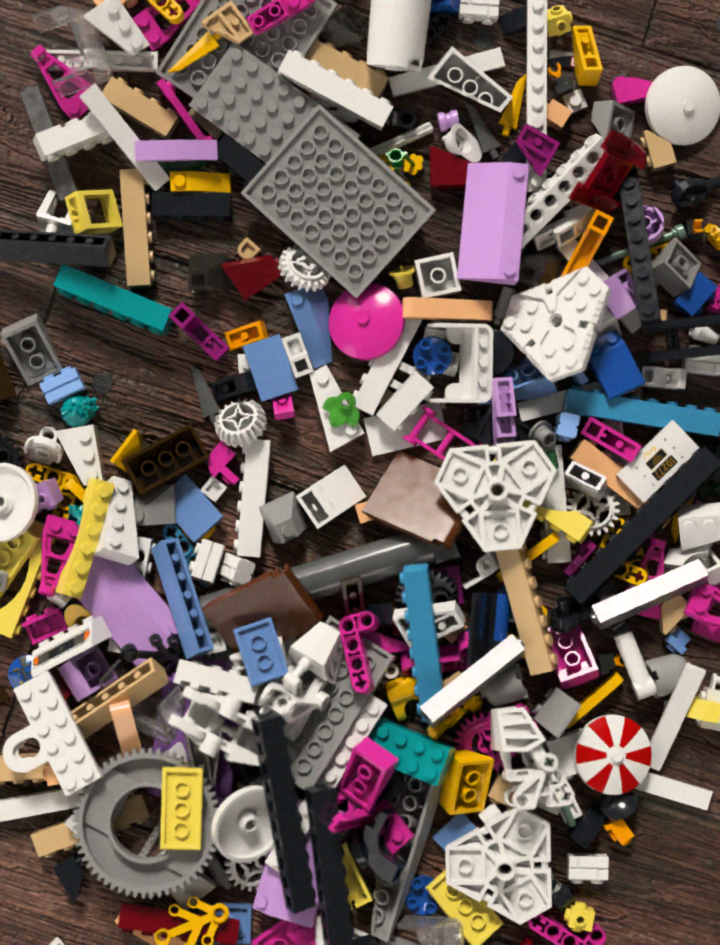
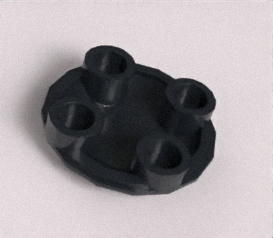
(619, 806)

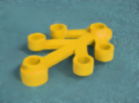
(472, 705)
(195, 922)

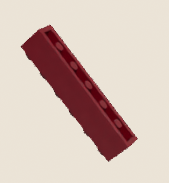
(151, 919)

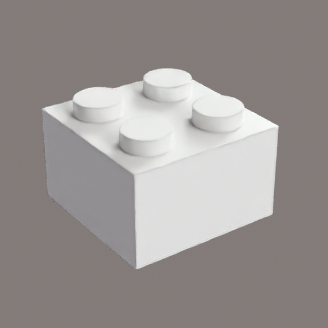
(437, 276)

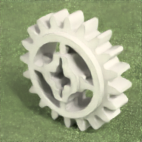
(301, 268)
(610, 505)
(245, 879)

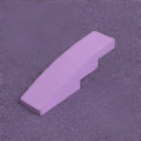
(176, 150)
(503, 410)

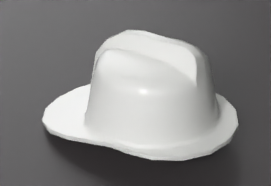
(462, 143)

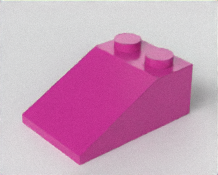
(575, 658)
(367, 773)

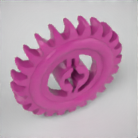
(475, 726)

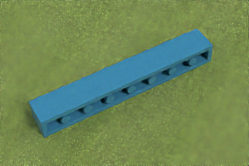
(640, 412)
(422, 632)

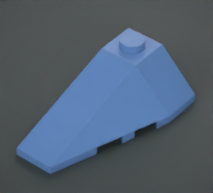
(312, 319)
(528, 382)

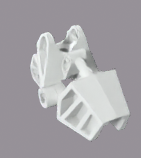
(322, 654)
(204, 717)
(516, 732)

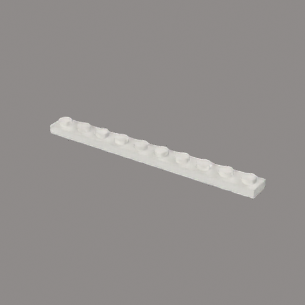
(536, 78)
(335, 770)

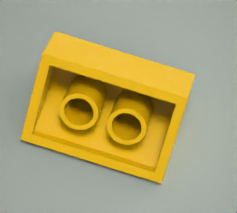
(466, 782)

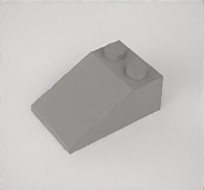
(31, 349)
(555, 711)

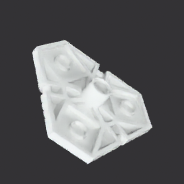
(553, 324)
(469, 478)
(516, 840)

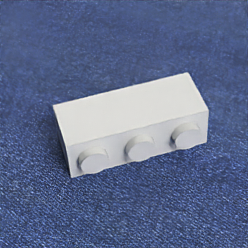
(405, 401)

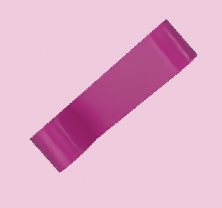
(360, 653)
(452, 656)
(563, 932)

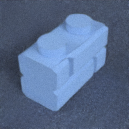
(63, 385)
(566, 426)

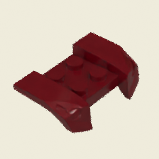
(609, 173)

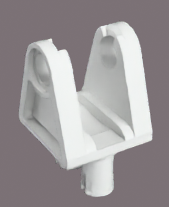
(45, 217)

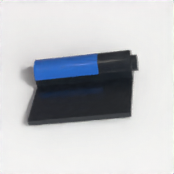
(487, 623)

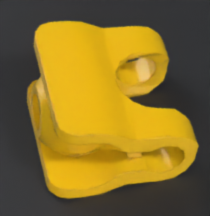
(399, 693)

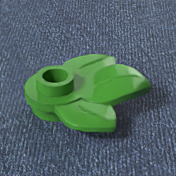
(342, 413)

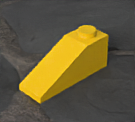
(586, 56)
(200, 182)

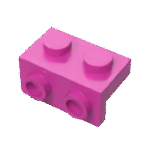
(46, 625)

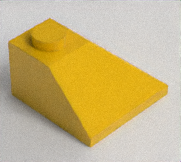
(130, 446)

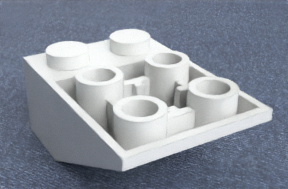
(330, 496)

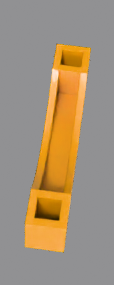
(589, 242)

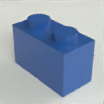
(691, 301)

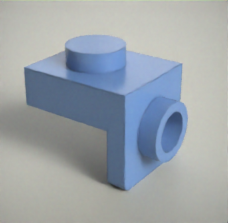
(677, 641)

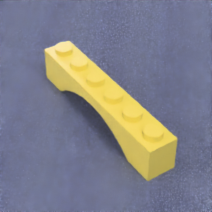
(569, 522)
(77, 568)
(13, 612)

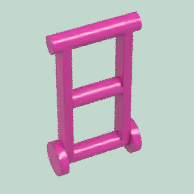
(430, 414)

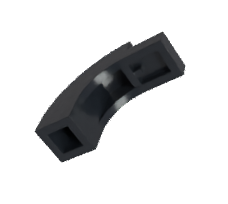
(376, 850)

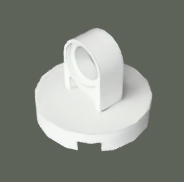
(43, 449)

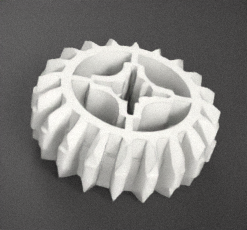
(240, 423)

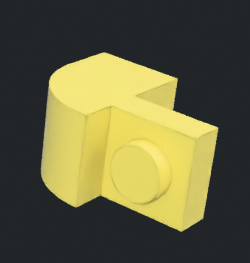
(704, 710)

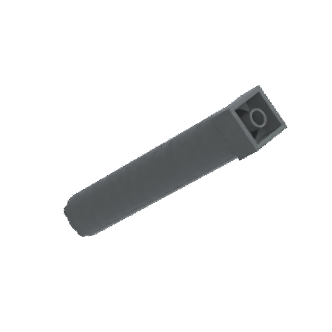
(369, 561)

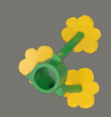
(396, 158)

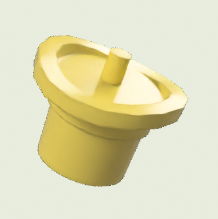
(403, 276)

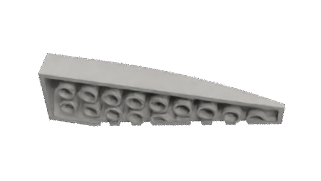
(417, 808)

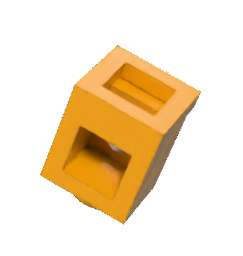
(619, 831)

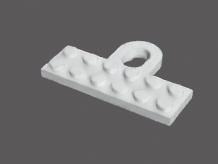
(57, 733)

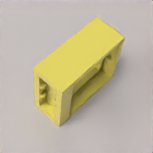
(82, 223)

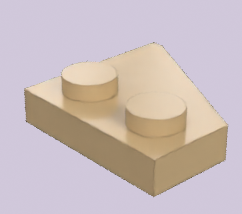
(229, 24)

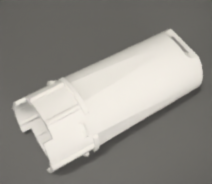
(398, 34)

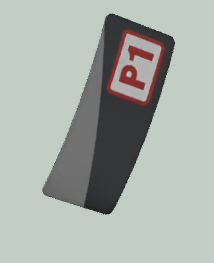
(564, 58)

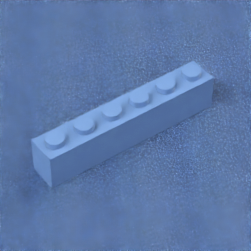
(182, 598)

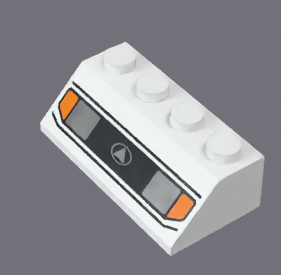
(69, 644)

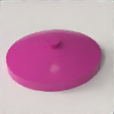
(367, 324)

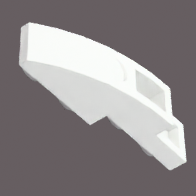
(566, 229)

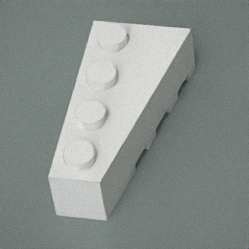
(465, 78)
(325, 387)

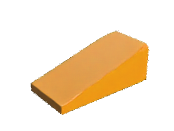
(246, 335)

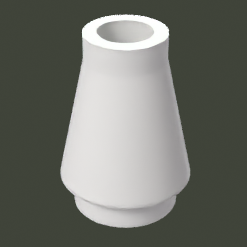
(704, 334)

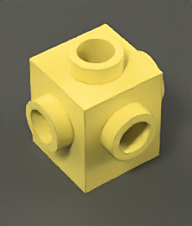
(558, 21)
(579, 917)

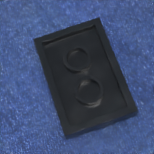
(484, 430)

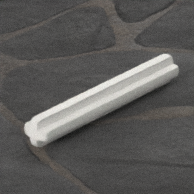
(402, 139)

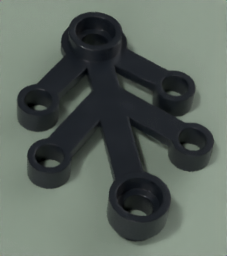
(131, 653)

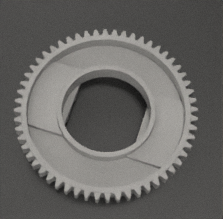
(101, 807)

